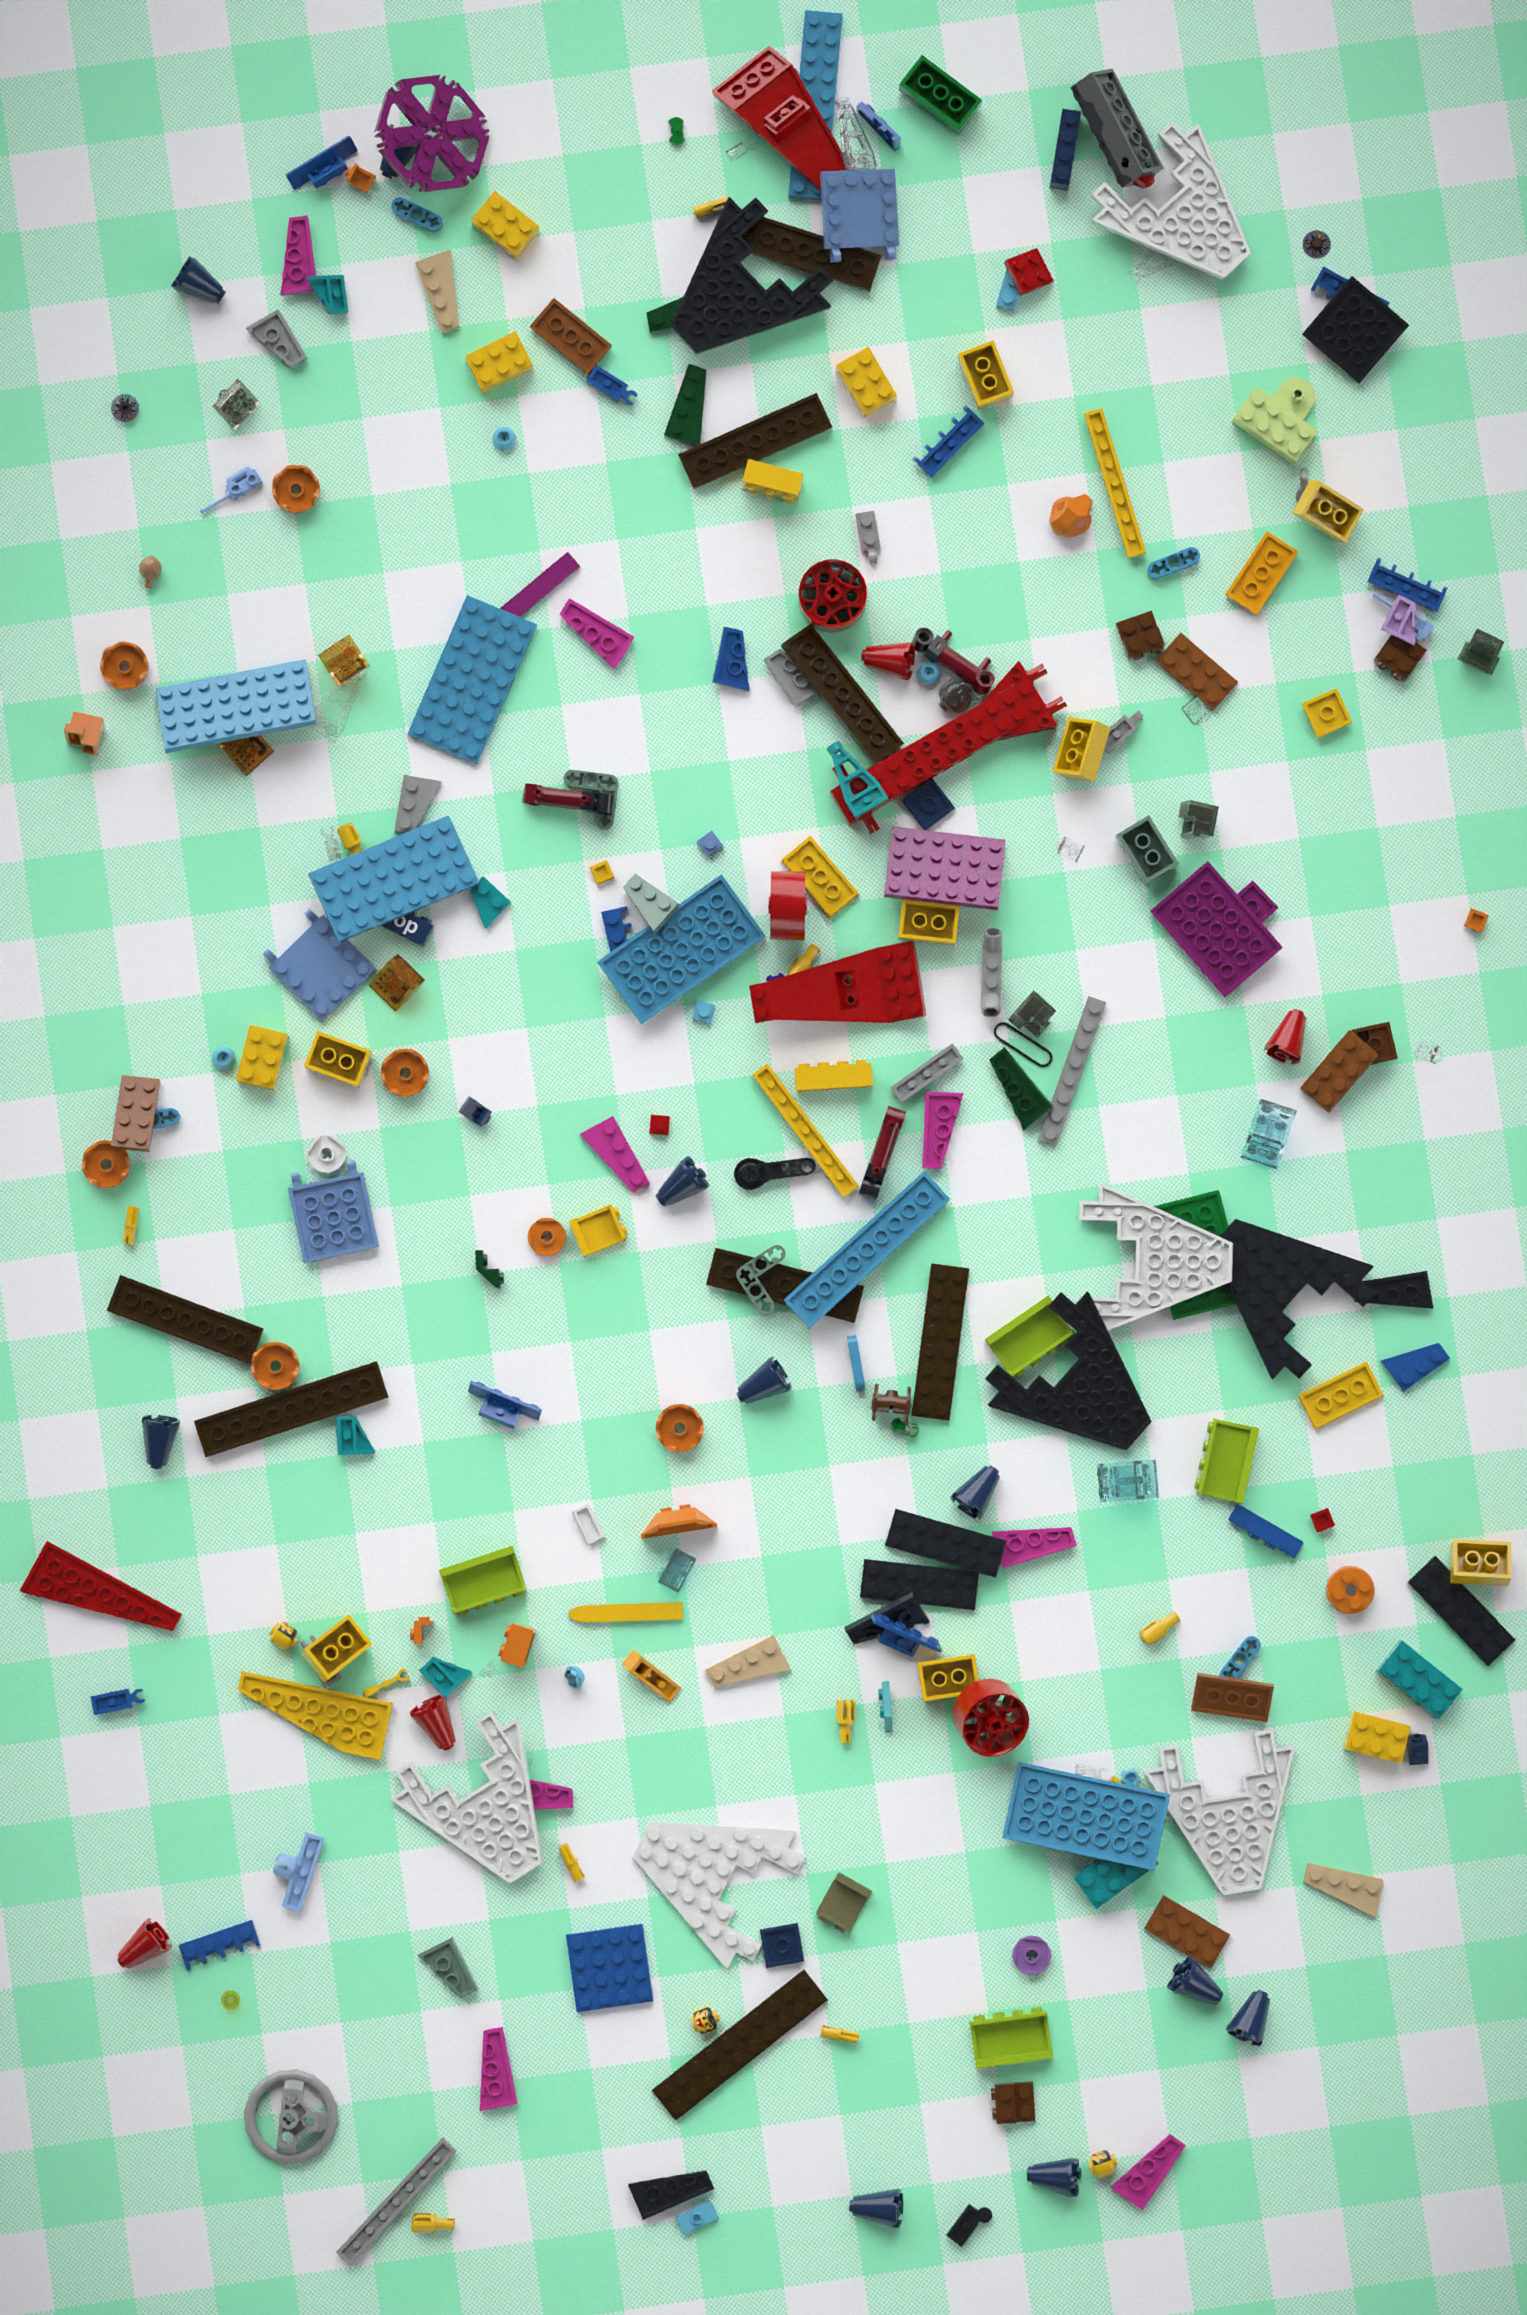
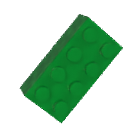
(940, 95)

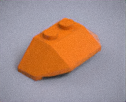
(677, 1521)

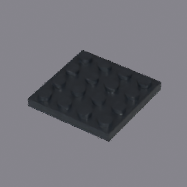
(1355, 329)

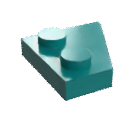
(330, 292)
(489, 901)
(351, 1437)
(444, 1675)
(885, 1710)

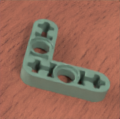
(613, 790)
(754, 1273)

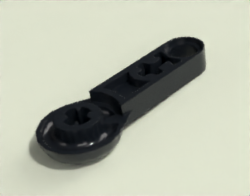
(767, 1171)

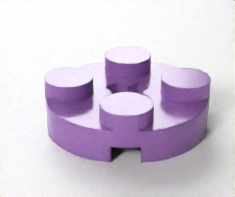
(1040, 1948)

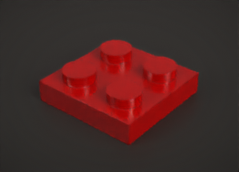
(1028, 271)

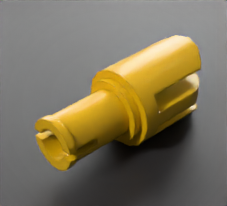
(350, 838)
(804, 962)
(1158, 1629)
(845, 1718)
(430, 2223)

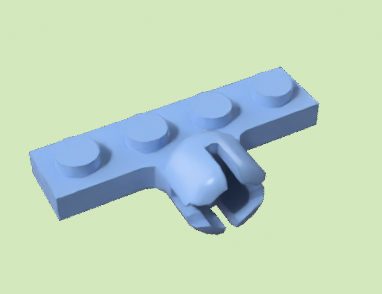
(299, 1870)

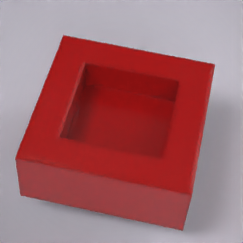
(659, 1125)
(1322, 1520)

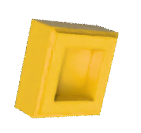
(602, 872)

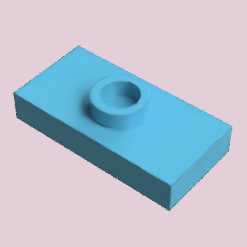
(697, 2217)

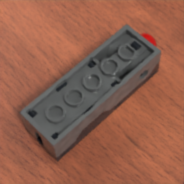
(1117, 129)

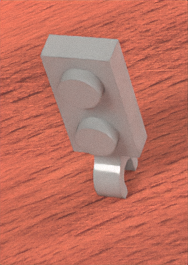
(868, 534)
(1121, 731)

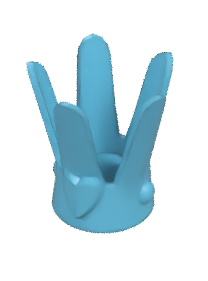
(1130, 1777)

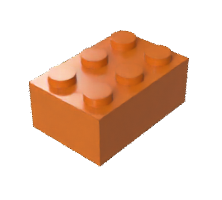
(517, 1644)

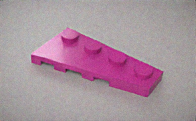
(298, 257)
(599, 633)
(939, 1121)
(614, 1149)
(1033, 1543)
(551, 1795)
(496, 2072)
(1146, 2175)

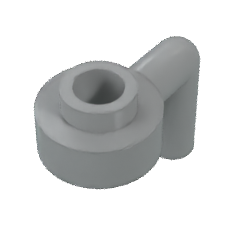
(1303, 483)

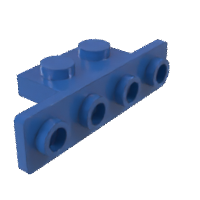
(324, 165)
(502, 1407)
(1260, 1528)
(901, 1638)

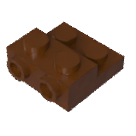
(1140, 635)
(1399, 657)
(1380, 1039)
(1013, 2102)

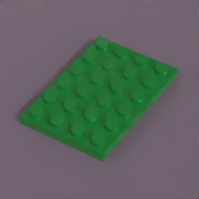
(1208, 1214)

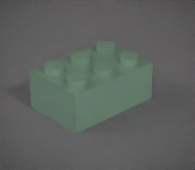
(1146, 850)

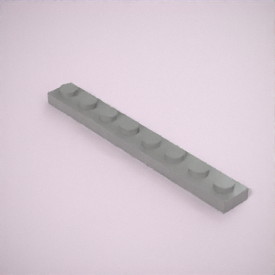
(1072, 1071)
(396, 2201)

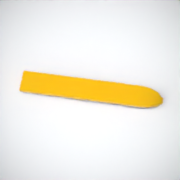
(627, 1612)

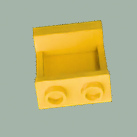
(598, 1230)

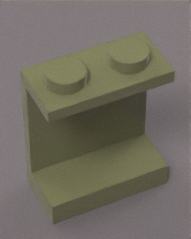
(843, 1902)

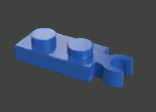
(610, 385)
(114, 1701)

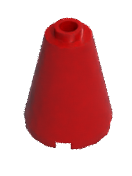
(891, 659)
(1288, 1038)
(435, 1721)
(145, 1944)

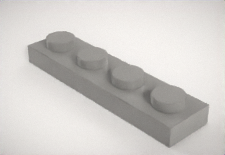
(926, 1073)

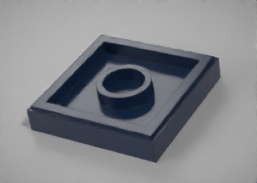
(928, 804)
(782, 1945)

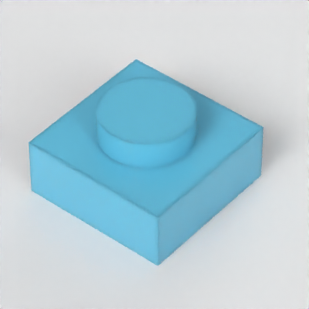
(703, 1012)

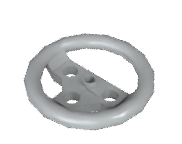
(324, 2120)

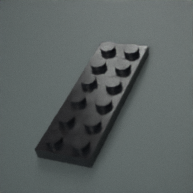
(945, 1543)
(929, 1584)
(1461, 1611)

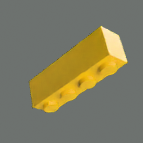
(833, 1076)

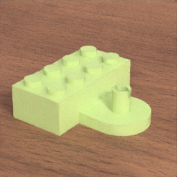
(1280, 419)

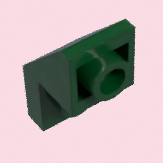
(492, 1275)

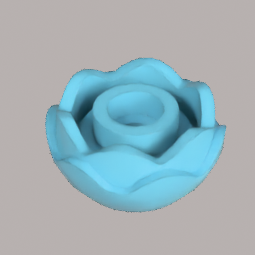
(505, 444)
(922, 671)
(229, 1058)
(575, 1676)

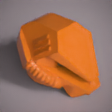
(1071, 516)

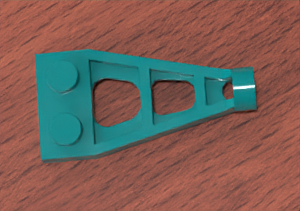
(865, 800)

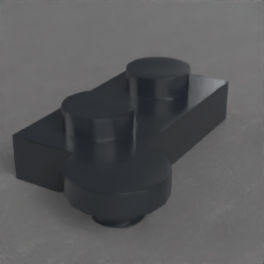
(967, 2223)

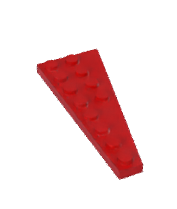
(75, 1582)

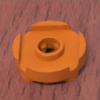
(538, 1229)

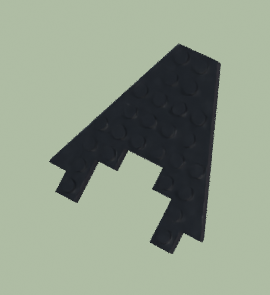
(727, 301)
(1268, 1276)
(1092, 1396)

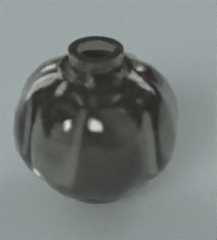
(955, 696)

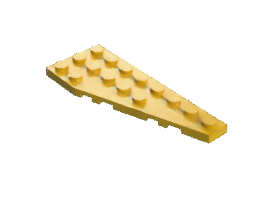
(338, 1718)

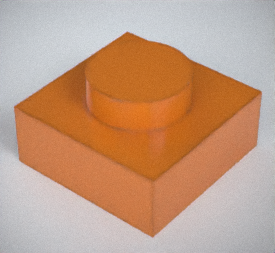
(1476, 920)

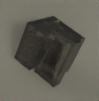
(1481, 652)
(1198, 819)
(1033, 1014)

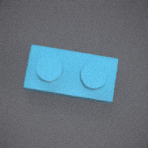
(1008, 294)

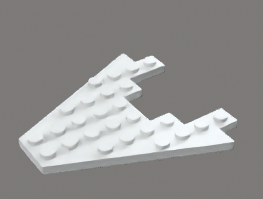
(1194, 224)
(1171, 1257)
(493, 1821)
(1234, 1830)
(695, 1865)

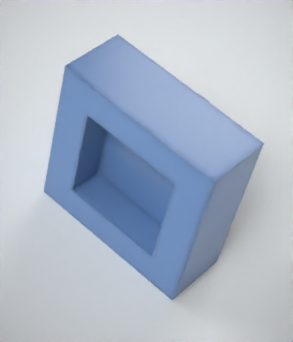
(709, 843)

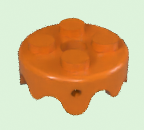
(292, 476)
(119, 653)
(405, 1059)
(92, 1168)
(262, 1361)
(693, 1428)
(1340, 1580)

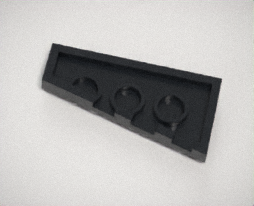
(1402, 1290)
(904, 1610)
(666, 2192)

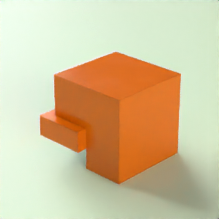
(85, 731)

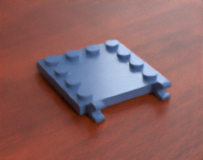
(859, 210)
(321, 968)
(333, 1216)

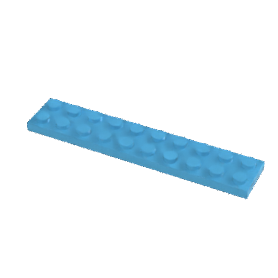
(819, 77)
(866, 1250)

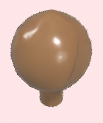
(150, 569)

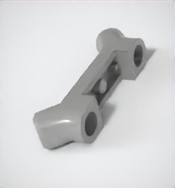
(991, 972)

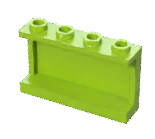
(1029, 1337)
(1226, 1460)
(483, 1580)
(1011, 2038)

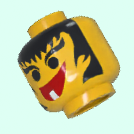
(283, 1636)
(704, 2020)
(1102, 2164)

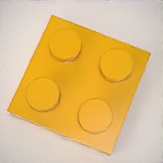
(1326, 713)

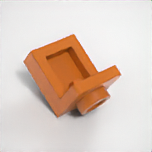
(360, 178)
(417, 1633)

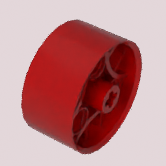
(823, 595)
(787, 905)
(1001, 1731)

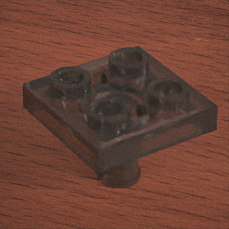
(232, 401)

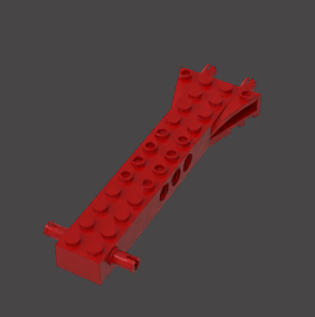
(1006, 713)

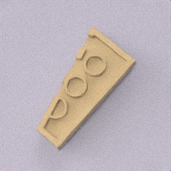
(438, 282)
(753, 1662)
(1352, 1888)

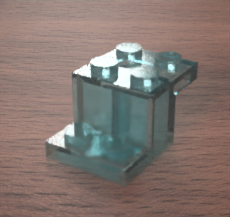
(1268, 1133)
(1127, 1480)

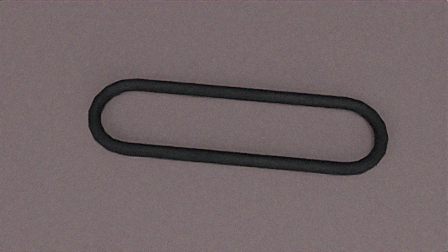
(1028, 1038)

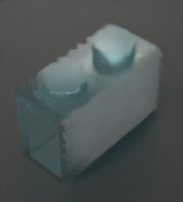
(676, 1570)

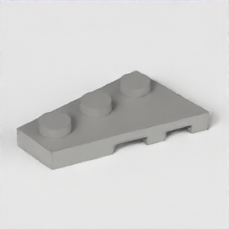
(278, 338)
(789, 677)
(414, 801)

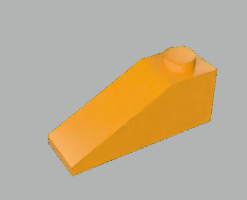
(651, 1675)

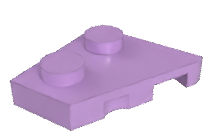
(1401, 620)

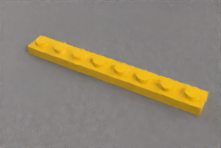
(1114, 483)
(805, 1130)

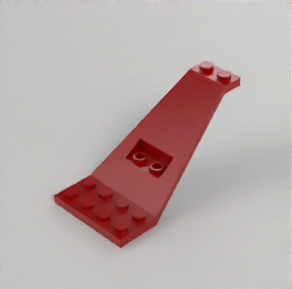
(780, 110)
(882, 982)

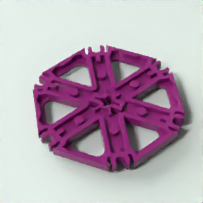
(429, 146)

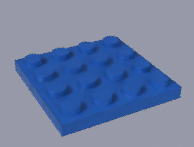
(609, 1967)

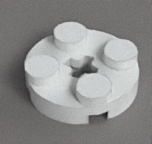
(324, 1143)

